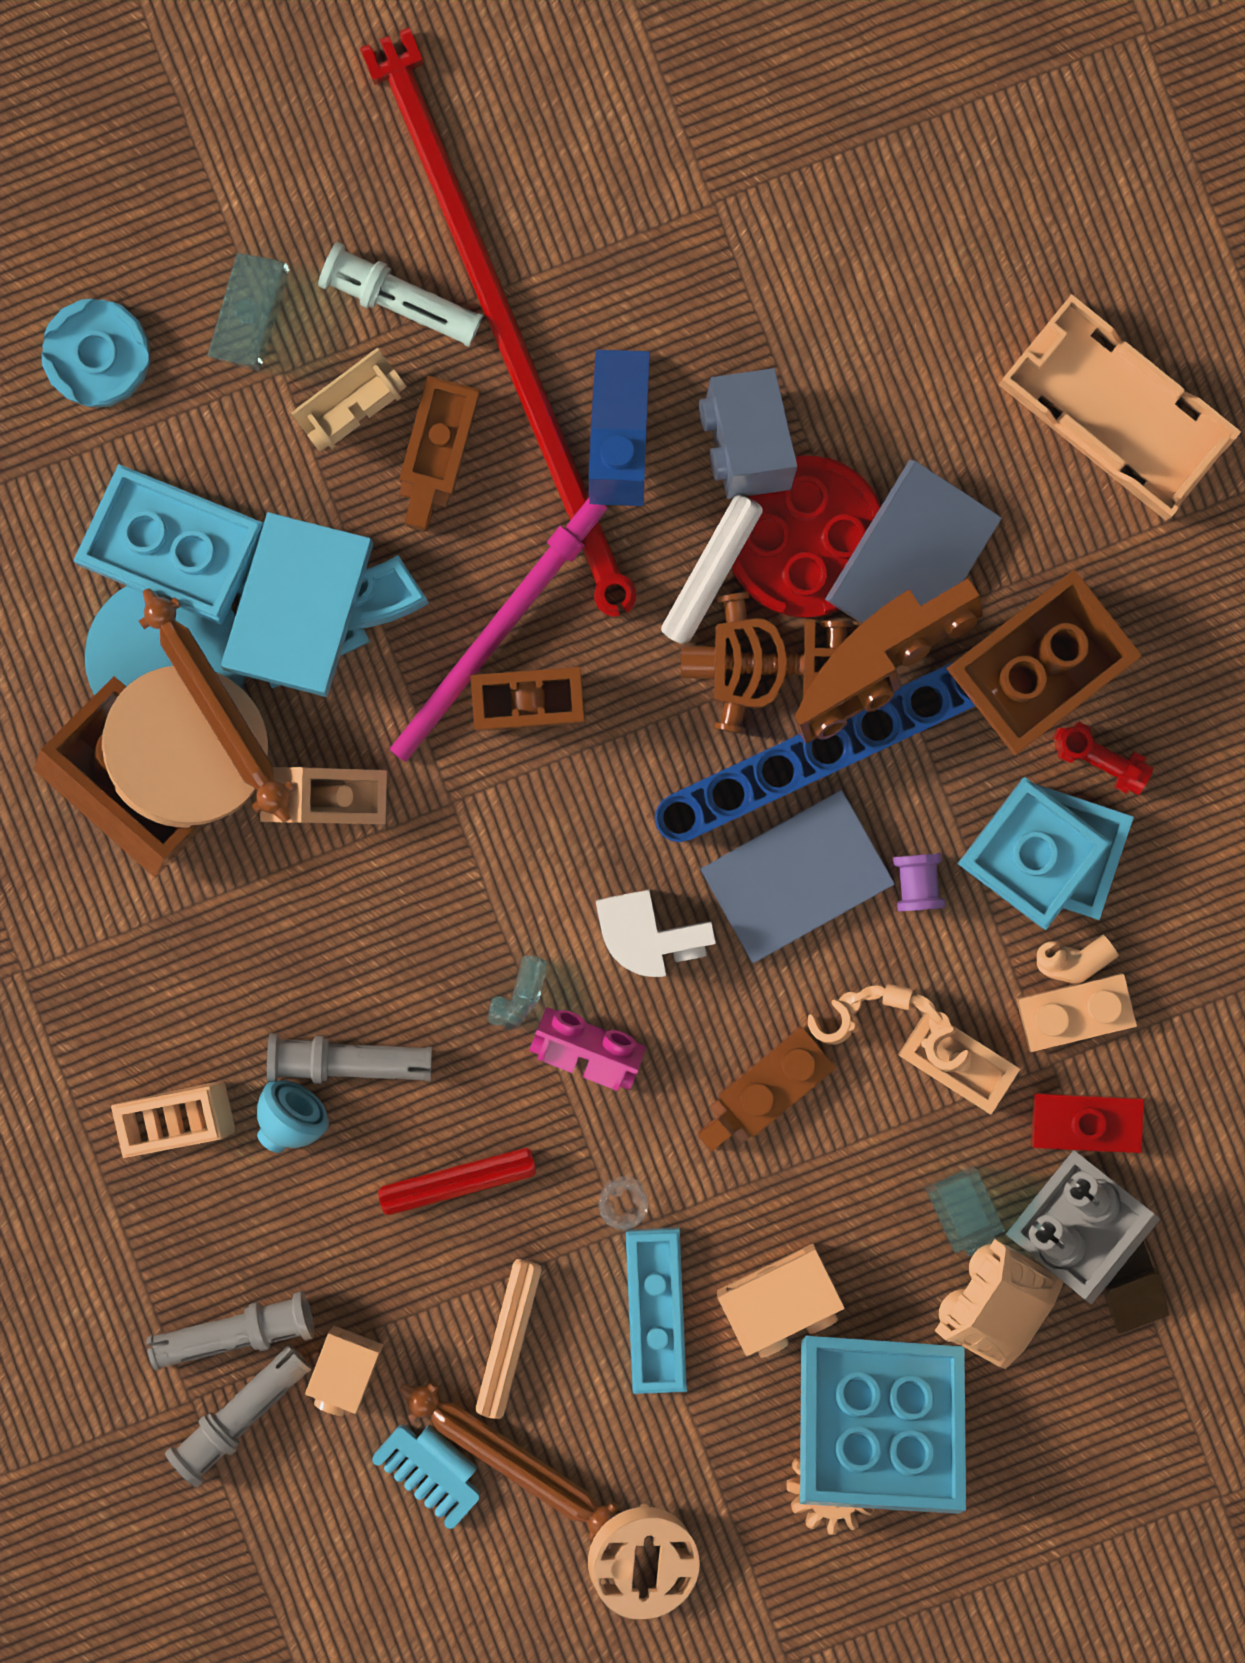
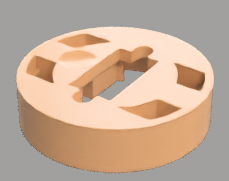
(625, 1533)

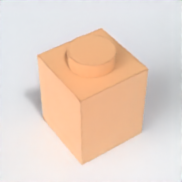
(343, 1371)

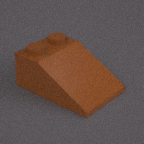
(1044, 662)

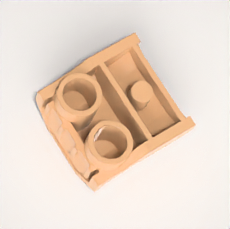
(1000, 1305)

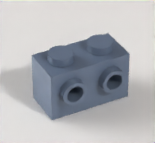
(749, 433)

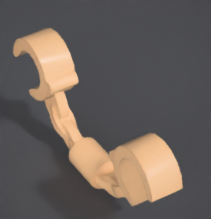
(900, 998)

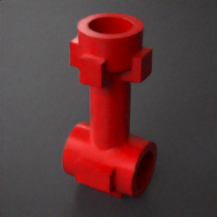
(1078, 743)

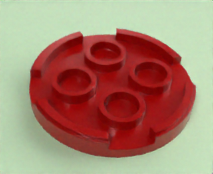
(805, 537)

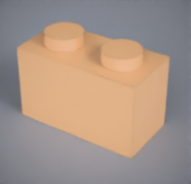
(780, 1302)

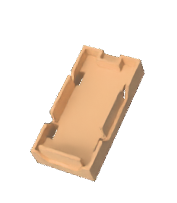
(1118, 408)

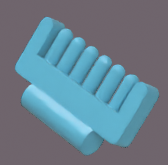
(441, 1463)

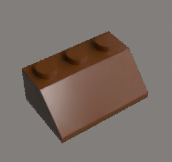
(77, 770)

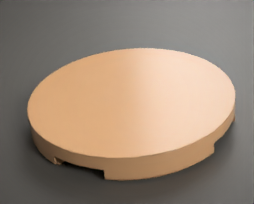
(168, 755)

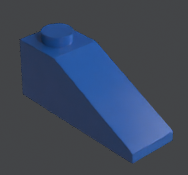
(619, 428)

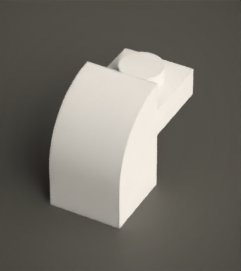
(636, 943)

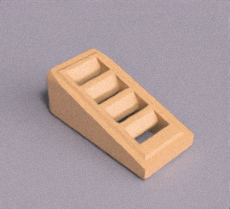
(210, 1096)

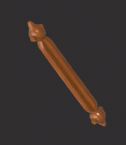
(216, 705)
(507, 1457)

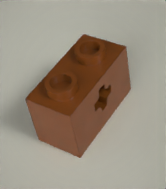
(528, 699)

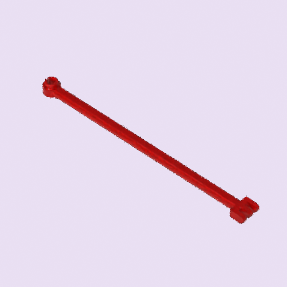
(496, 308)

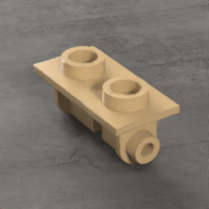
(348, 399)

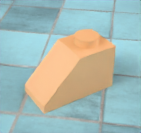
(333, 795)

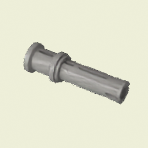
(321, 1059)
(254, 1328)
(220, 1431)

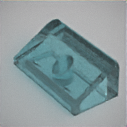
(248, 311)

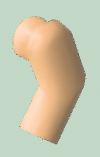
(1072, 964)

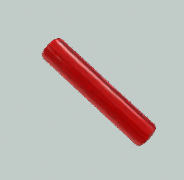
(457, 1181)

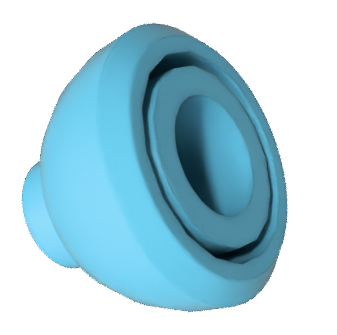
(289, 1116)

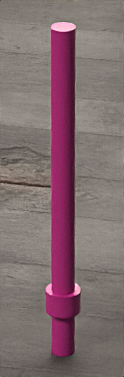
(564, 546)

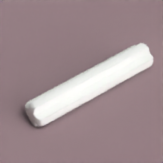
(711, 569)

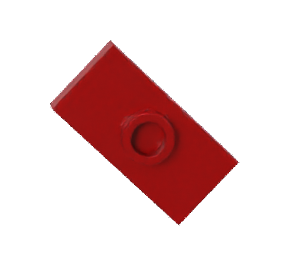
(1087, 1122)

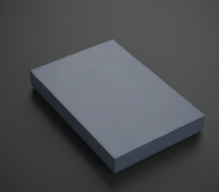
(917, 541)
(797, 876)

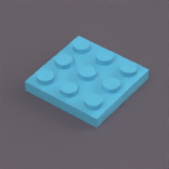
(882, 1425)

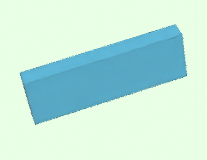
(656, 1310)

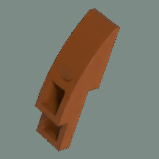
(864, 666)

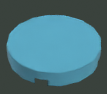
(95, 353)

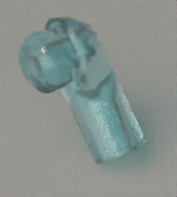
(525, 995)

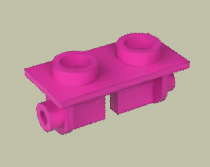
(611, 1054)

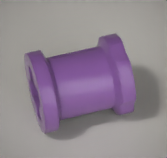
(919, 882)

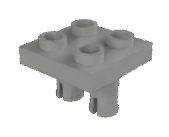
(1082, 1227)

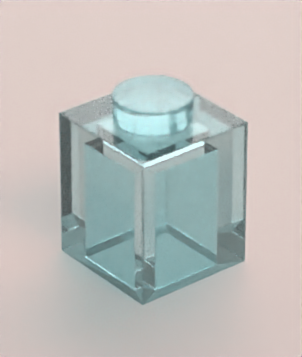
(965, 1211)

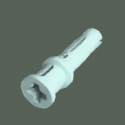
(376, 286)

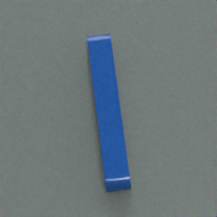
(805, 767)

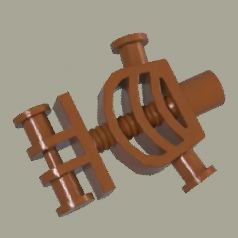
(715, 662)

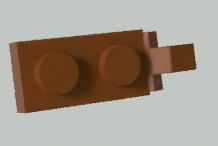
(436, 448)
(767, 1089)

